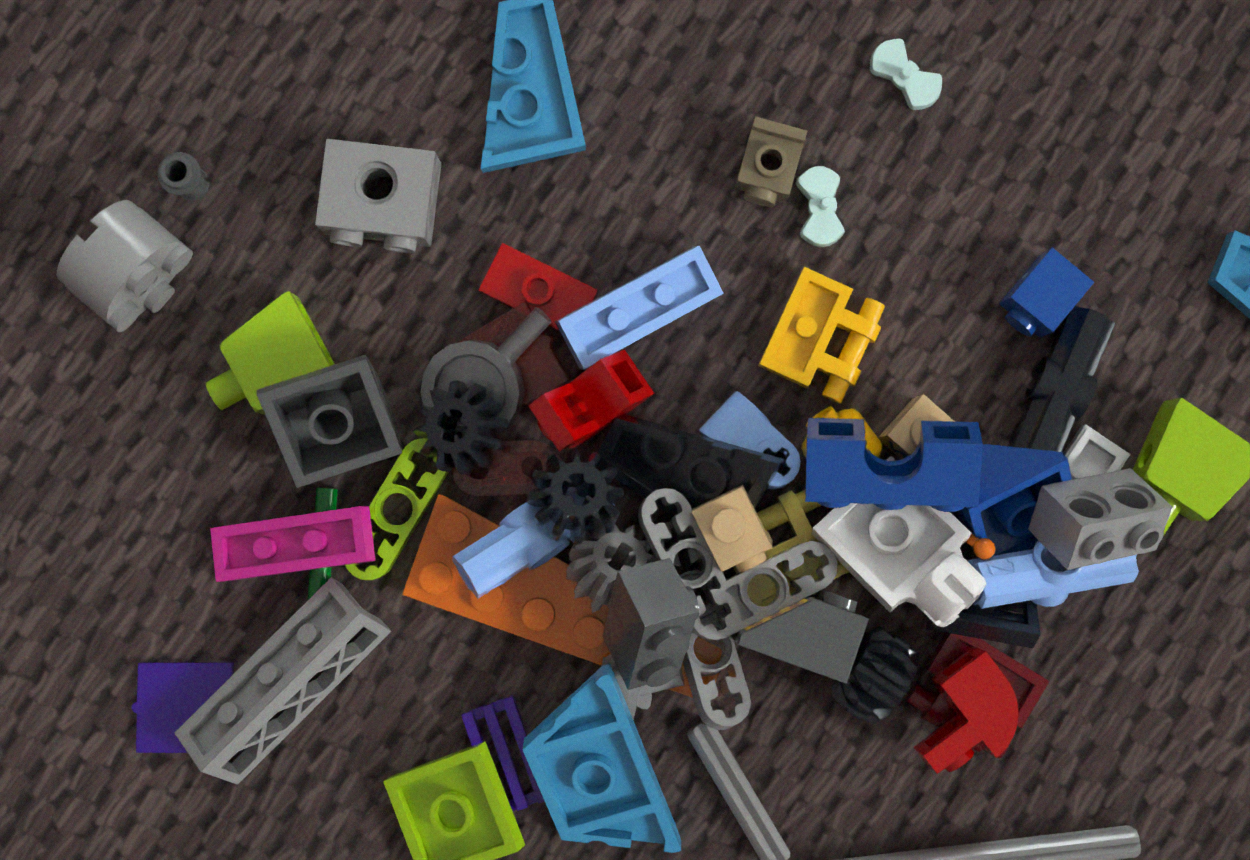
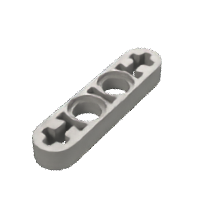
(731, 685)

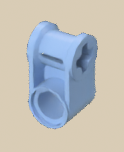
(745, 426)

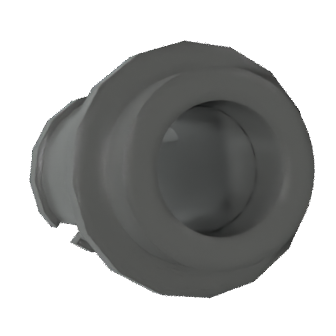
(183, 176)

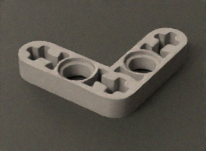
(733, 591)

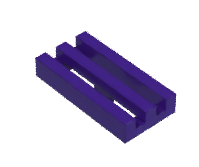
(520, 800)

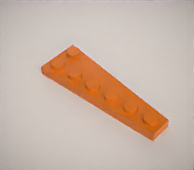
(530, 604)

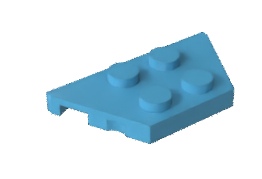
(598, 770)

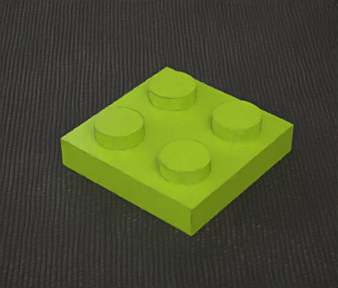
(455, 808)

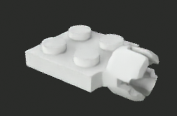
(905, 556)

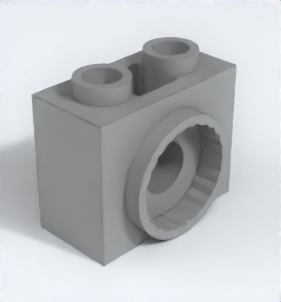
(399, 219)

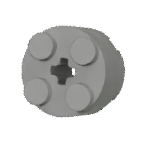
(123, 265)

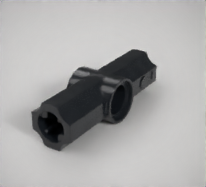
(1064, 381)

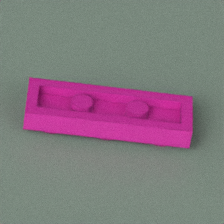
(293, 544)

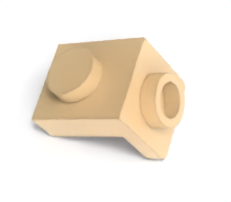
(733, 530)

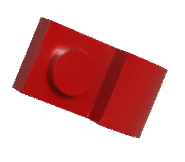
(591, 401)
(983, 709)

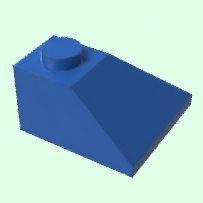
(1009, 494)

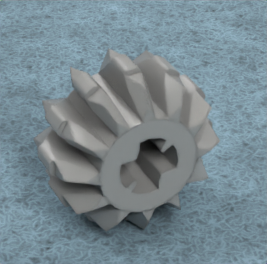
(594, 558)

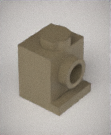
(774, 139)

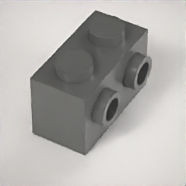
(650, 623)

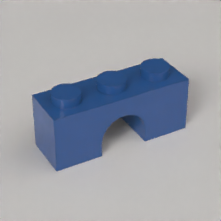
(938, 473)

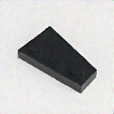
(698, 467)

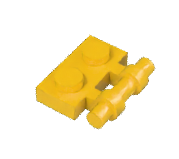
(807, 327)

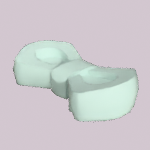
(918, 87)
(819, 187)

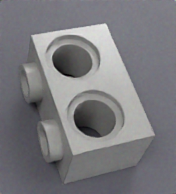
(1099, 518)

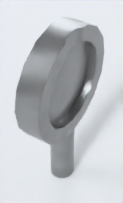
(486, 365)

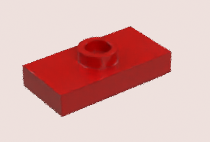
(521, 279)

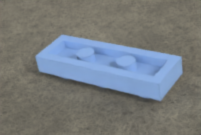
(639, 307)

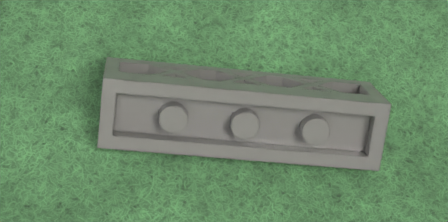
(277, 680)

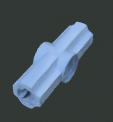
(510, 549)
(1043, 579)

